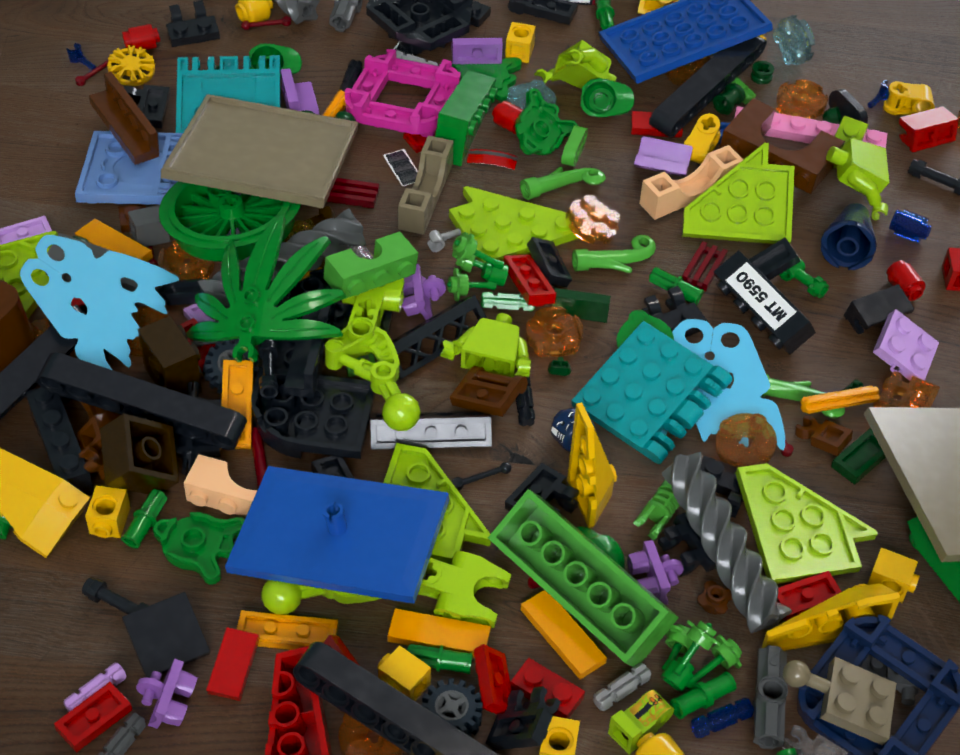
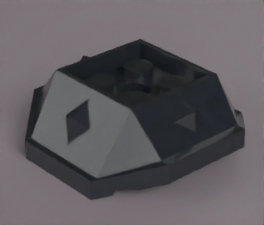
(422, 23)

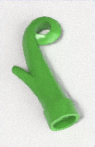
(534, 187)
(614, 259)
(796, 391)

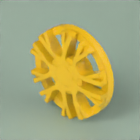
(131, 65)

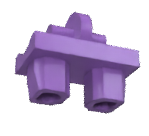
(423, 290)
(660, 572)
(176, 682)

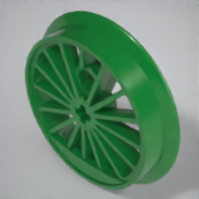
(206, 226)

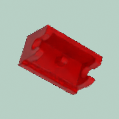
(929, 128)

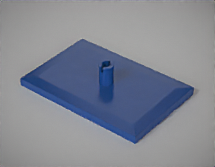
(682, 34)
(339, 534)

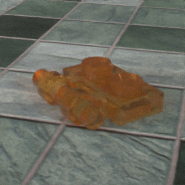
(914, 394)

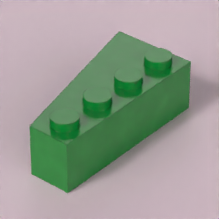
(465, 112)

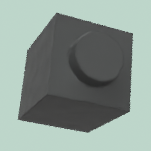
(146, 226)

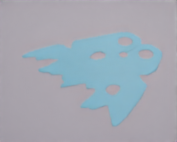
(99, 287)
(748, 375)

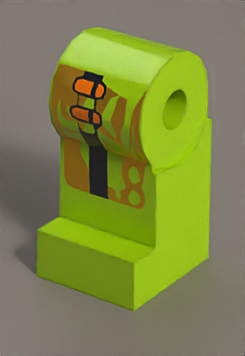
(639, 719)

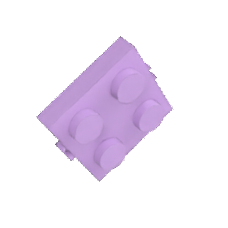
(905, 346)

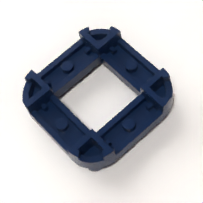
(907, 658)

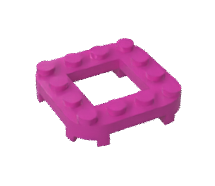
(422, 120)

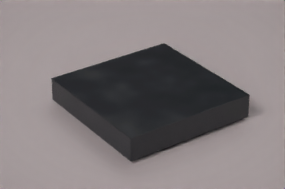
(165, 633)

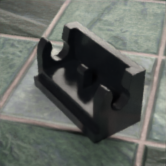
(876, 307)

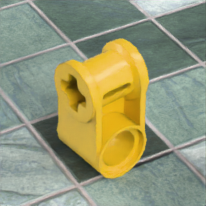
(908, 99)
(704, 137)

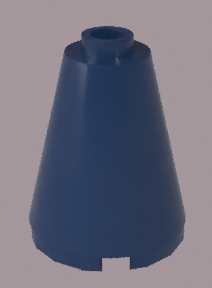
(850, 238)

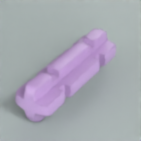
(114, 674)

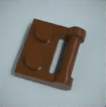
(488, 391)

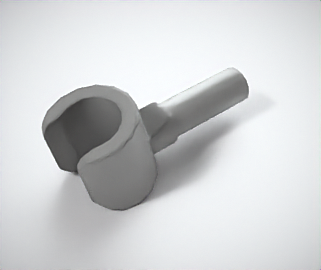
(437, 240)

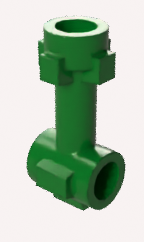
(816, 286)

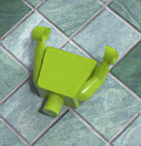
(578, 66)
(863, 169)
(492, 346)

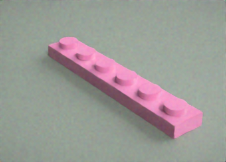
(805, 130)

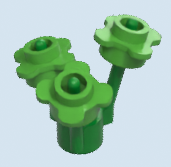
(465, 252)
(685, 640)

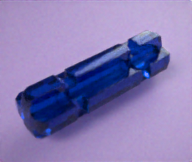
(722, 717)

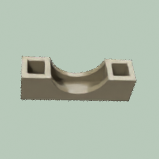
(419, 202)

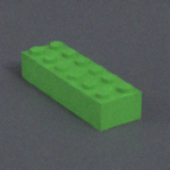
(583, 578)

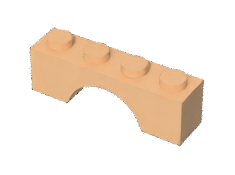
(663, 195)
(211, 486)

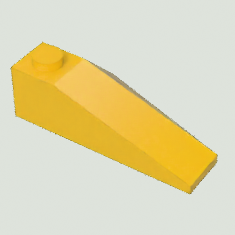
(589, 468)
(37, 503)
(826, 620)

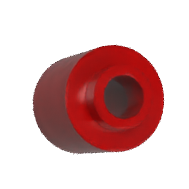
(141, 36)
(505, 115)
(908, 279)

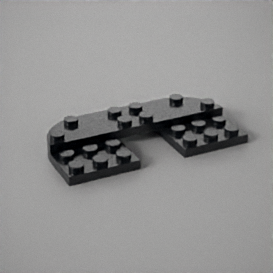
(337, 415)

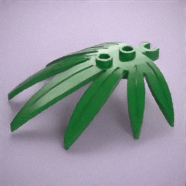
(254, 310)

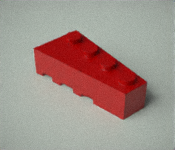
(296, 714)

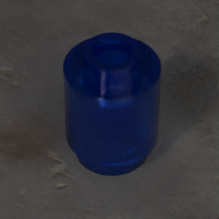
(910, 225)

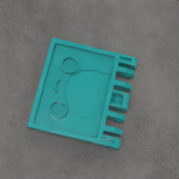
(243, 84)
(651, 388)

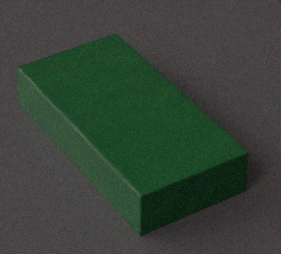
(583, 304)
(859, 457)

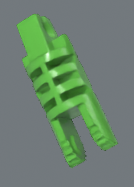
(658, 509)

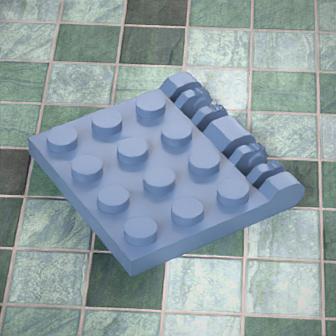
(114, 178)

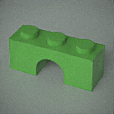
(392, 260)

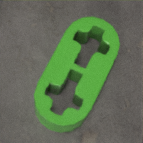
(574, 146)

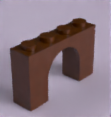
(746, 135)

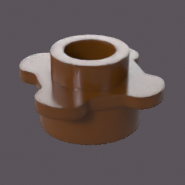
(711, 604)

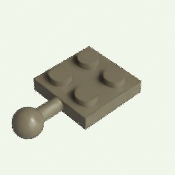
(851, 698)

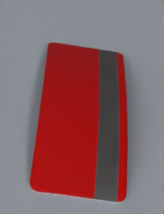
(492, 157)

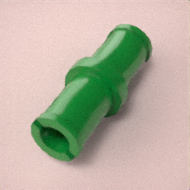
(703, 695)

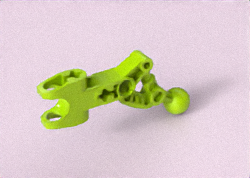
(365, 336)
(450, 585)

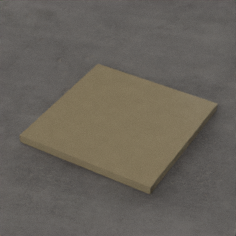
(261, 151)
(926, 461)

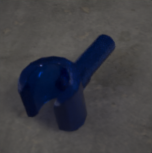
(77, 56)
(882, 94)

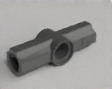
(343, 13)
(770, 713)

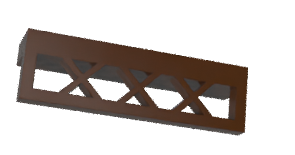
(125, 121)

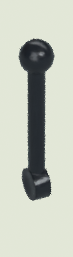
(459, 483)

